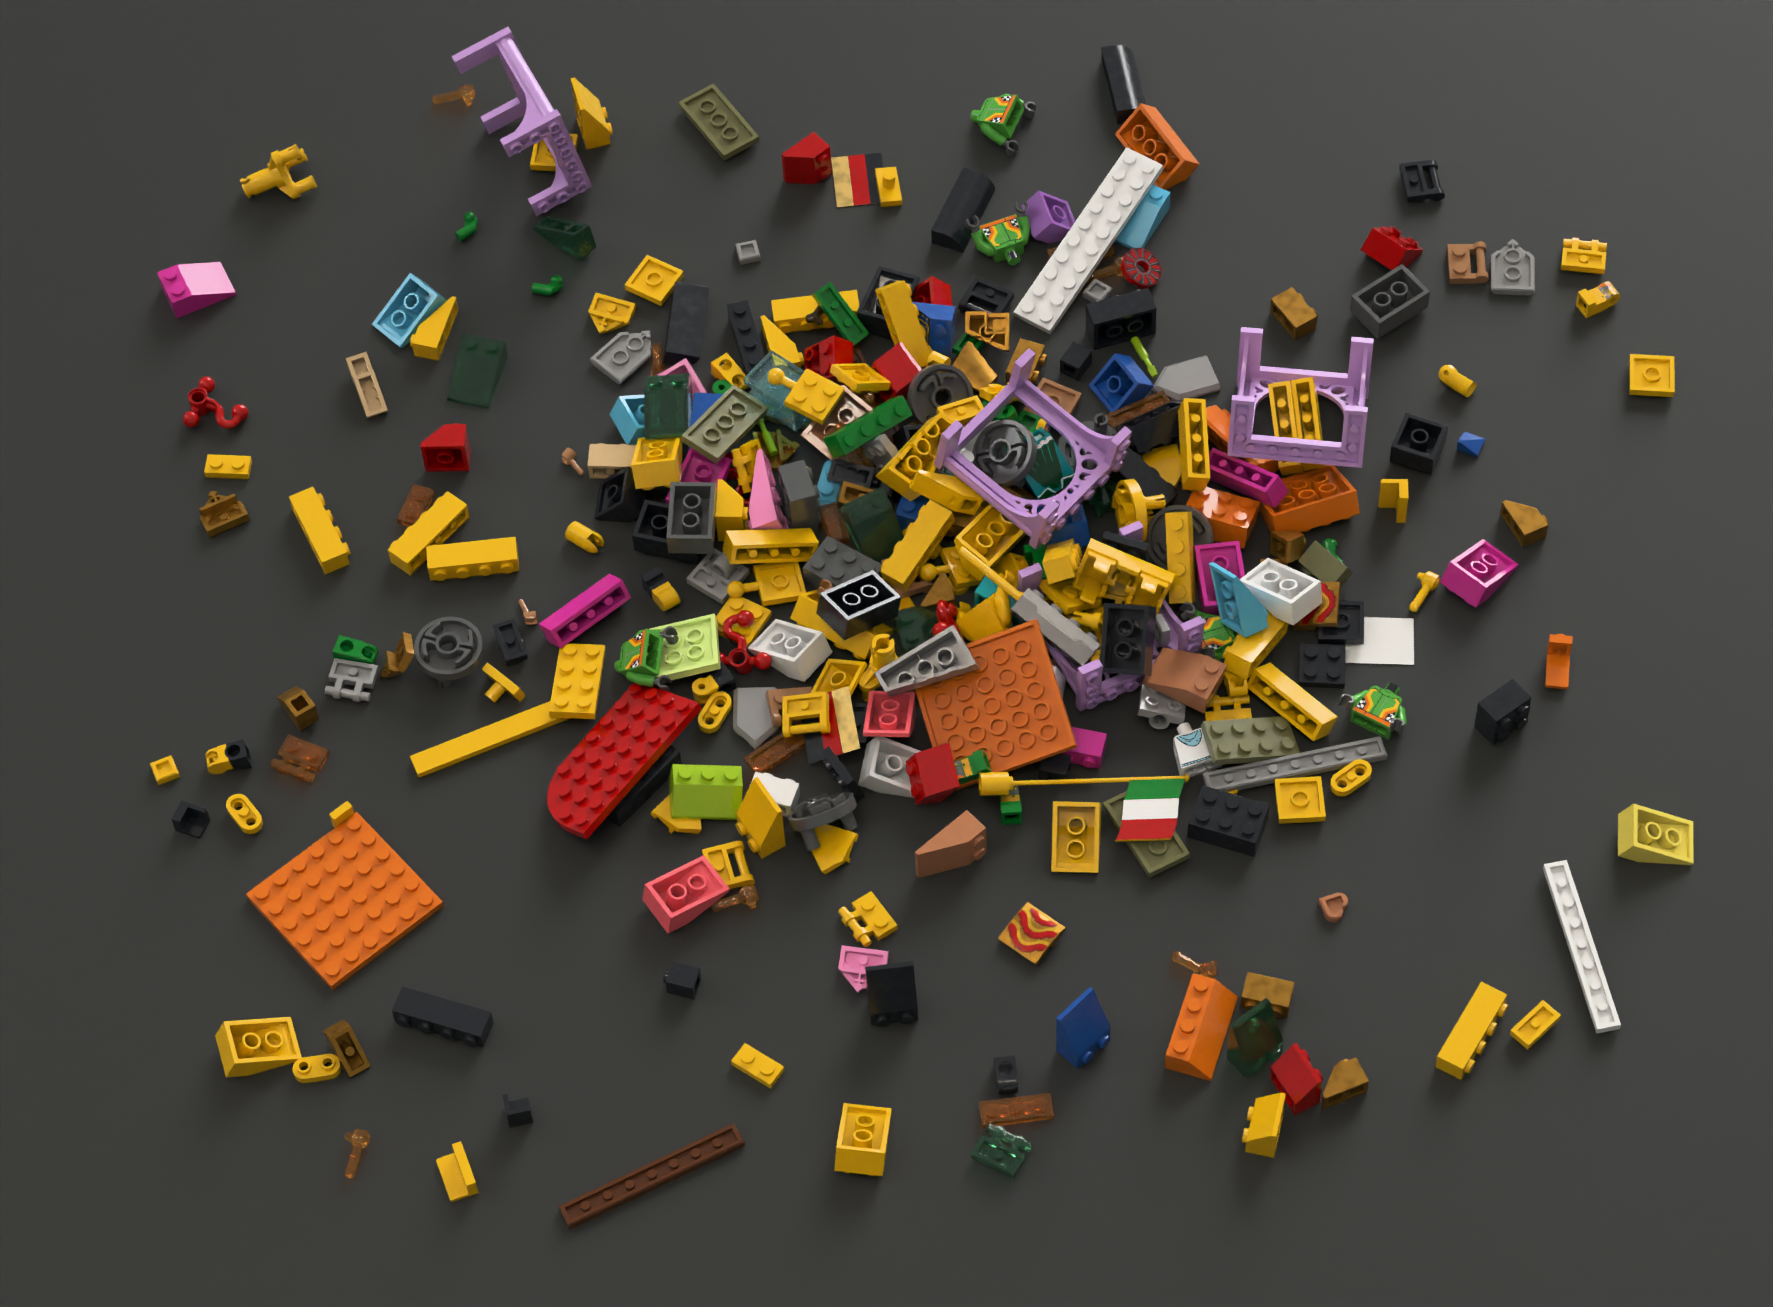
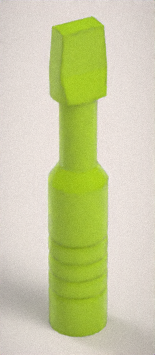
(1143, 356)
(767, 439)

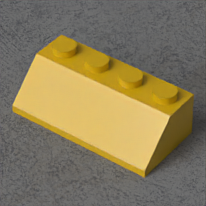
(988, 538)
(805, 615)

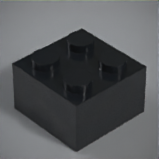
(1418, 443)
(1503, 712)

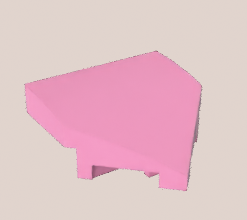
(853, 964)

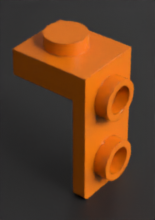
(1558, 661)

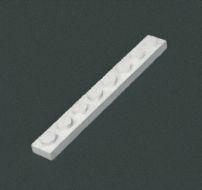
(1581, 947)

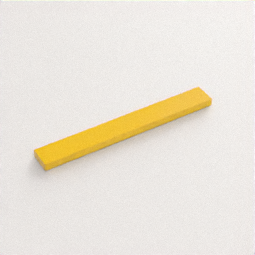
(483, 739)

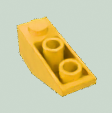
(946, 491)

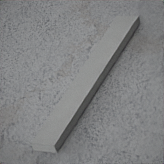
(1295, 765)

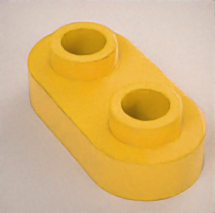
(714, 714)
(1349, 778)
(245, 815)
(316, 1070)

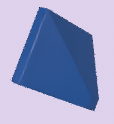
(1470, 444)

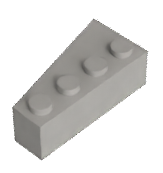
(928, 663)

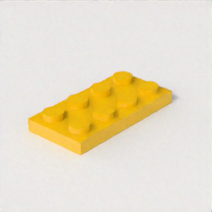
(577, 681)

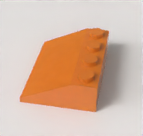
(1312, 501)

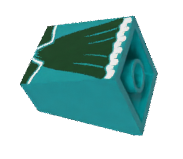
(1050, 468)

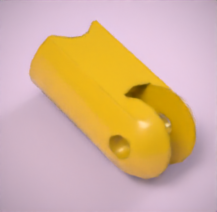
(1456, 381)
(582, 537)

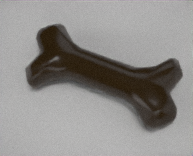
(815, 316)

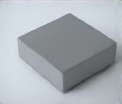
(748, 252)
(1097, 291)
(1162, 630)

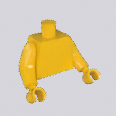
(988, 616)

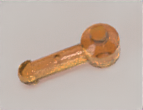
(464, 92)
(1114, 268)
(657, 367)
(868, 397)
(747, 895)
(1205, 969)
(359, 1141)

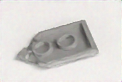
(1512, 271)
(623, 355)
(1187, 379)
(752, 715)

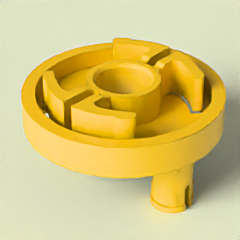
(1132, 505)

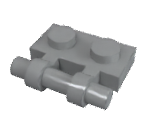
(351, 673)

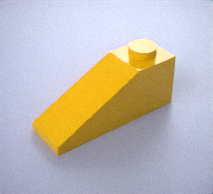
(434, 331)
(780, 343)

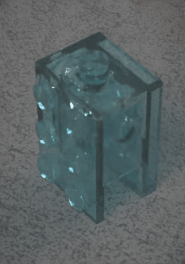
(774, 395)

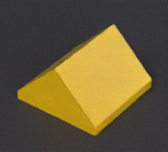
(839, 674)

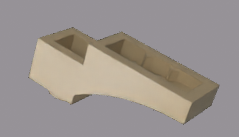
(366, 385)

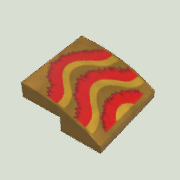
(1326, 613)
(1032, 933)

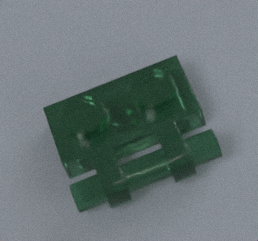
(999, 1156)

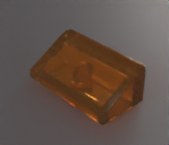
(833, 523)

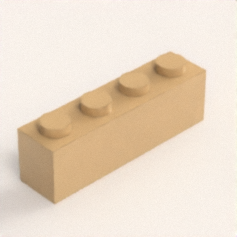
(609, 459)

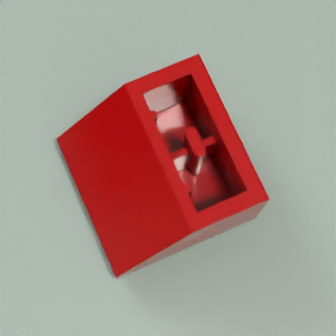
(1390, 247)
(828, 352)
(899, 368)
(1297, 1079)

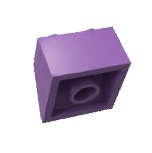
(1048, 217)

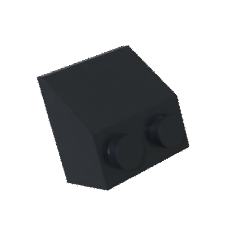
(619, 498)

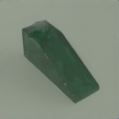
(567, 235)

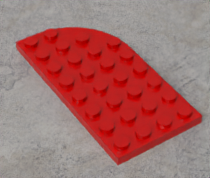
(616, 756)

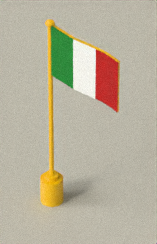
(1148, 806)

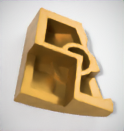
(975, 367)

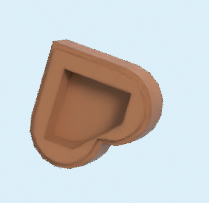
(1333, 906)

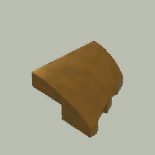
(989, 328)

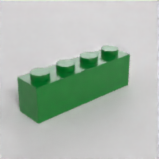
(867, 426)

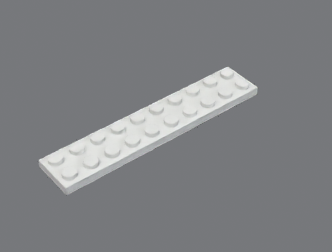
(1088, 240)

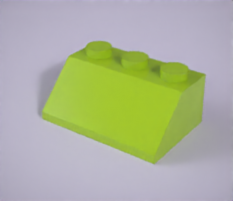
(705, 791)

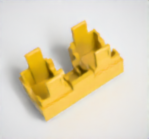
(1106, 565)

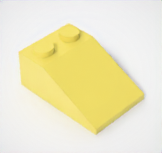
(1654, 836)

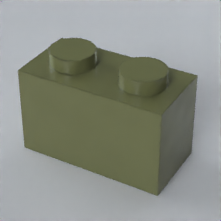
(1324, 565)

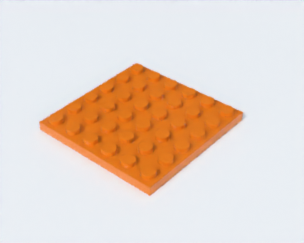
(1004, 707)
(344, 900)

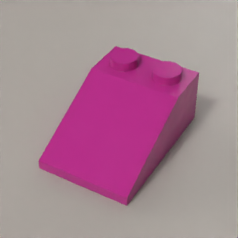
(195, 286)
(701, 469)
(1223, 554)
(1478, 573)

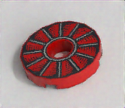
(1148, 261)

